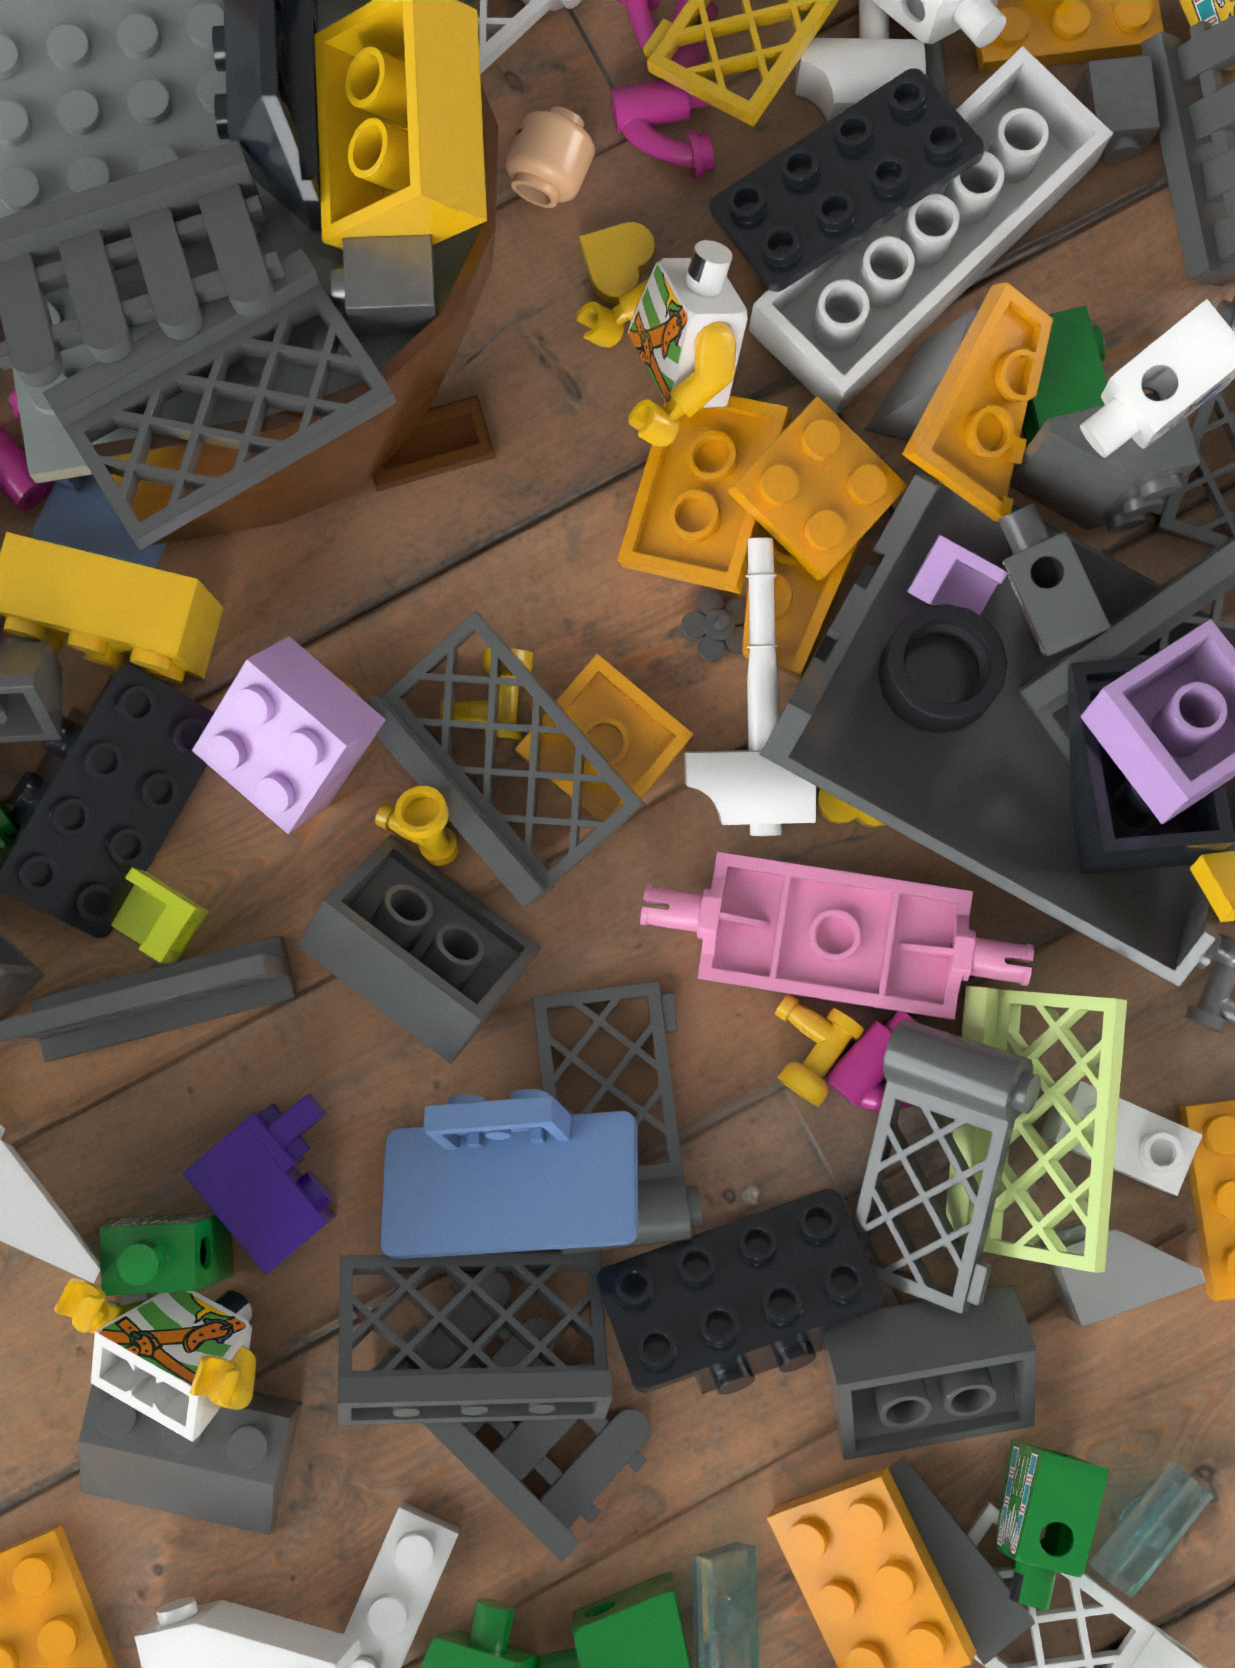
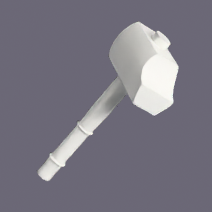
(846, 70)
(742, 782)

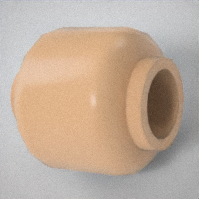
(549, 157)

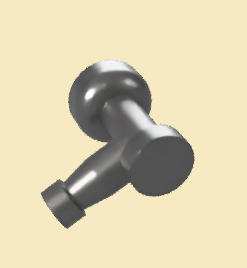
(1215, 1003)

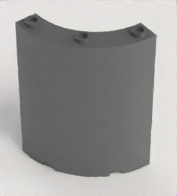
(999, 786)

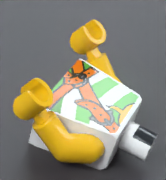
(686, 332)
(168, 1353)

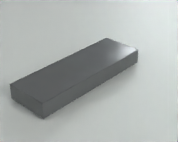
(968, 1576)

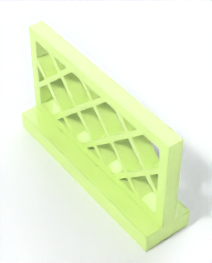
(994, 1020)

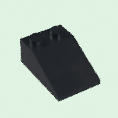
(1108, 814)

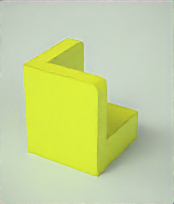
(158, 917)

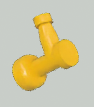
(508, 699)
(422, 818)
(831, 1038)

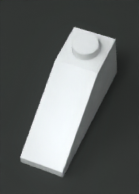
(238, 1637)

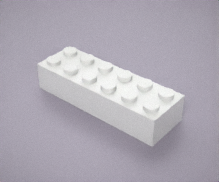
(886, 289)

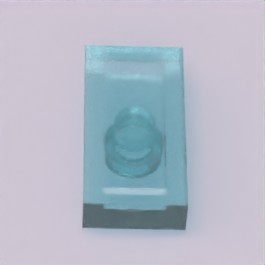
(1150, 1529)
(726, 1607)

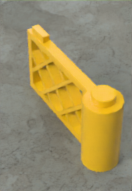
(696, 79)

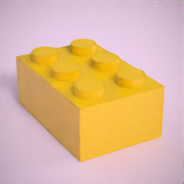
(400, 121)
(107, 608)

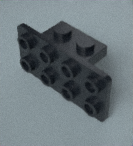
(846, 179)
(103, 799)
(740, 1296)

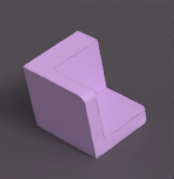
(955, 577)

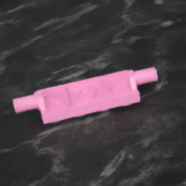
(836, 935)

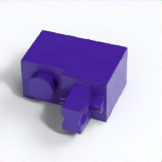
(257, 1188)

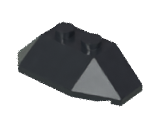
(272, 97)

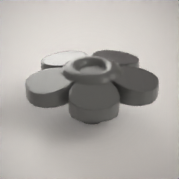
(715, 625)

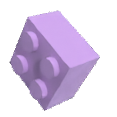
(1172, 721)
(287, 734)

